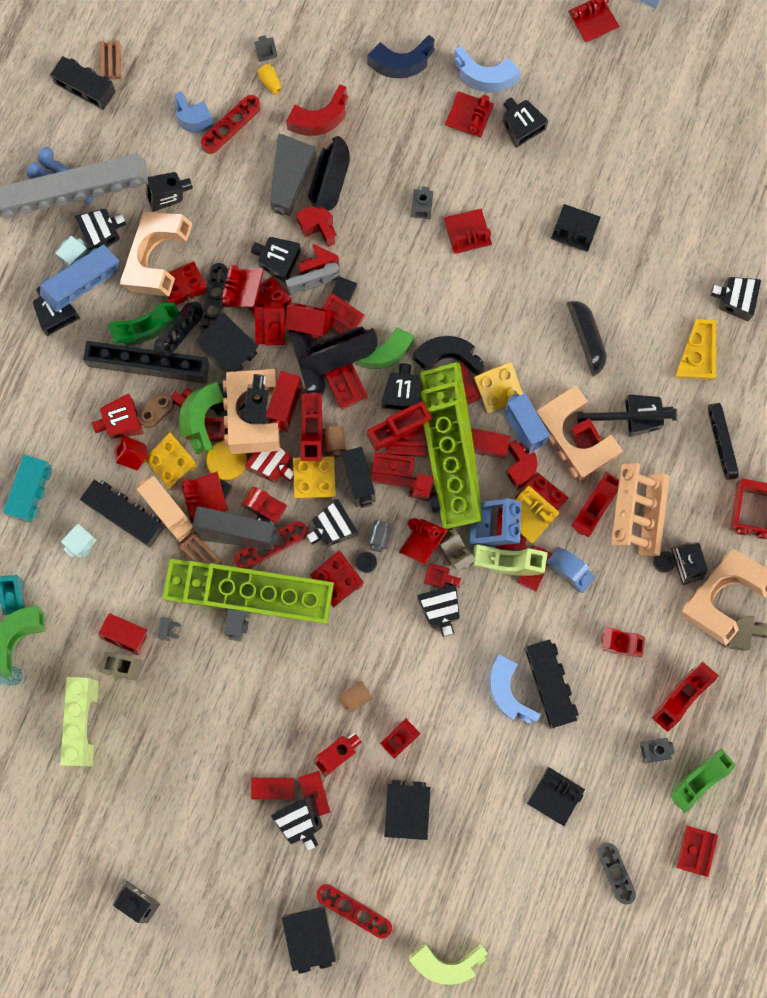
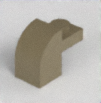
(455, 551)
(742, 639)
(121, 666)

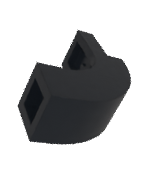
(447, 347)

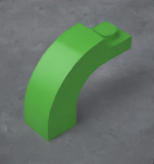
(390, 352)
(193, 414)
(15, 627)
(701, 779)

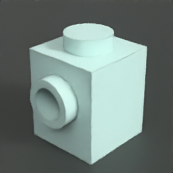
(71, 250)
(78, 542)

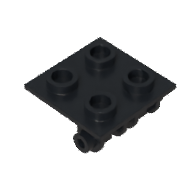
(575, 227)
(556, 796)

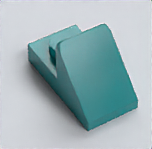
(11, 594)

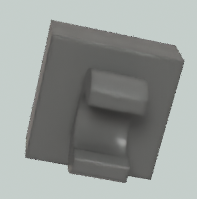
(265, 48)
(166, 627)

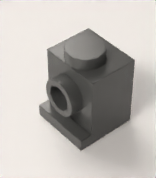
(422, 209)
(236, 624)
(649, 753)

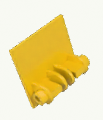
(497, 386)
(170, 461)
(314, 478)
(535, 514)

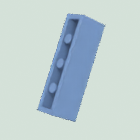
(79, 277)

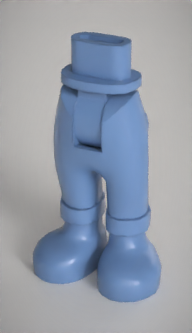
(46, 159)

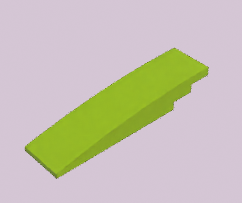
(451, 446)
(248, 591)

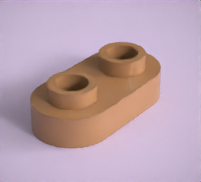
(157, 411)

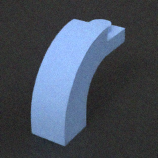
(486, 78)
(501, 694)

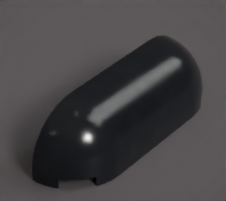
(329, 175)
(588, 336)
(340, 350)
(312, 381)

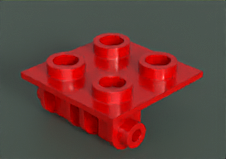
(593, 19)
(470, 113)
(468, 231)
(187, 281)
(242, 287)
(271, 294)
(546, 490)
(204, 493)
(422, 540)
(339, 571)

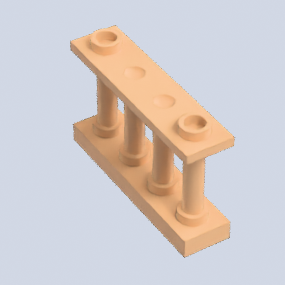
(654, 510)

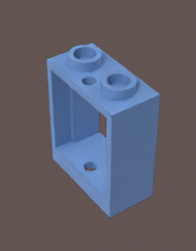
(526, 422)
(481, 531)

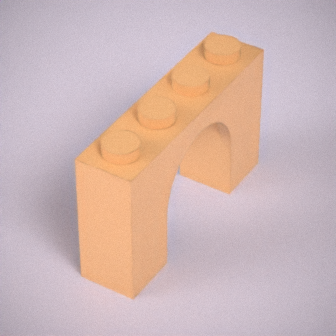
(152, 230)
(241, 435)
(581, 461)
(165, 508)
(734, 569)

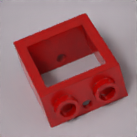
(284, 400)
(753, 487)

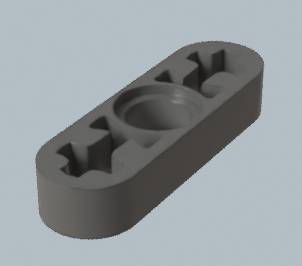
(616, 890)

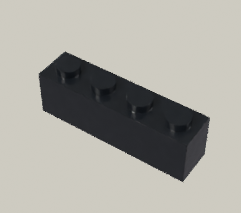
(122, 513)
(550, 683)

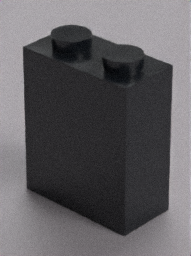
(226, 344)
(359, 477)
(407, 810)
(309, 939)

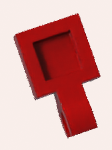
(438, 577)

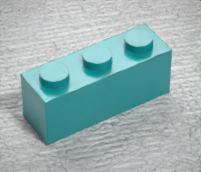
(28, 489)

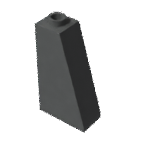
(291, 169)
(234, 529)

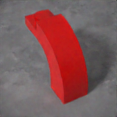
(319, 121)
(312, 426)
(596, 505)
(683, 695)

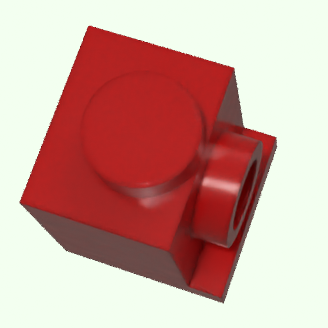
(421, 487)

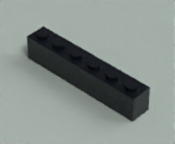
(146, 362)

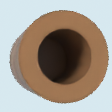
(334, 440)
(355, 697)

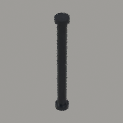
(640, 415)

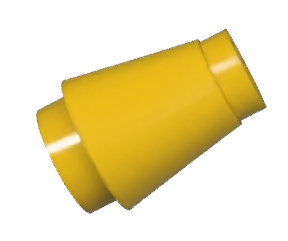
(269, 78)

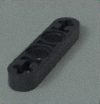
(211, 300)
(176, 324)
(723, 441)

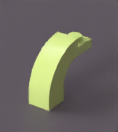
(523, 562)
(447, 972)

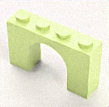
(75, 745)

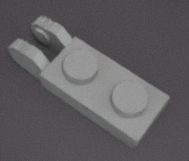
(312, 279)

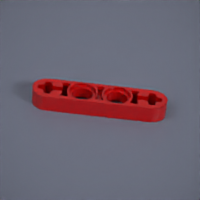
(228, 122)
(245, 552)
(352, 914)

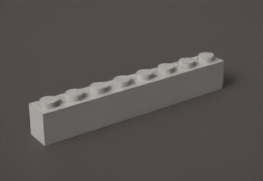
(73, 185)

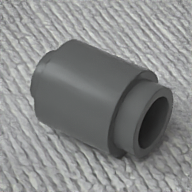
(379, 536)

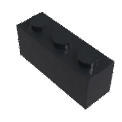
(83, 82)

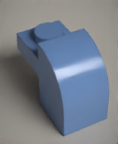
(193, 118)
(572, 568)

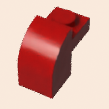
(314, 220)
(525, 468)
(263, 504)
(622, 642)

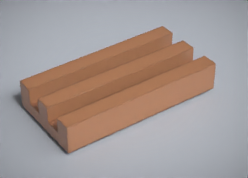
(110, 45)
(203, 545)

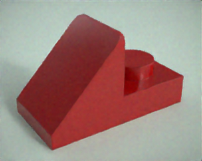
(322, 258)
(400, 738)

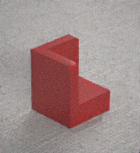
(585, 434)
(130, 453)

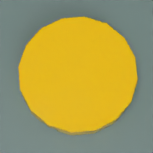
(228, 465)

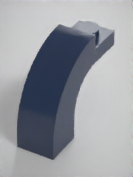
(401, 65)

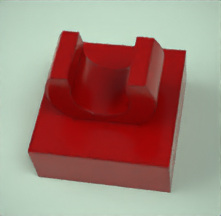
(179, 399)

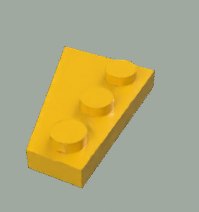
(700, 352)

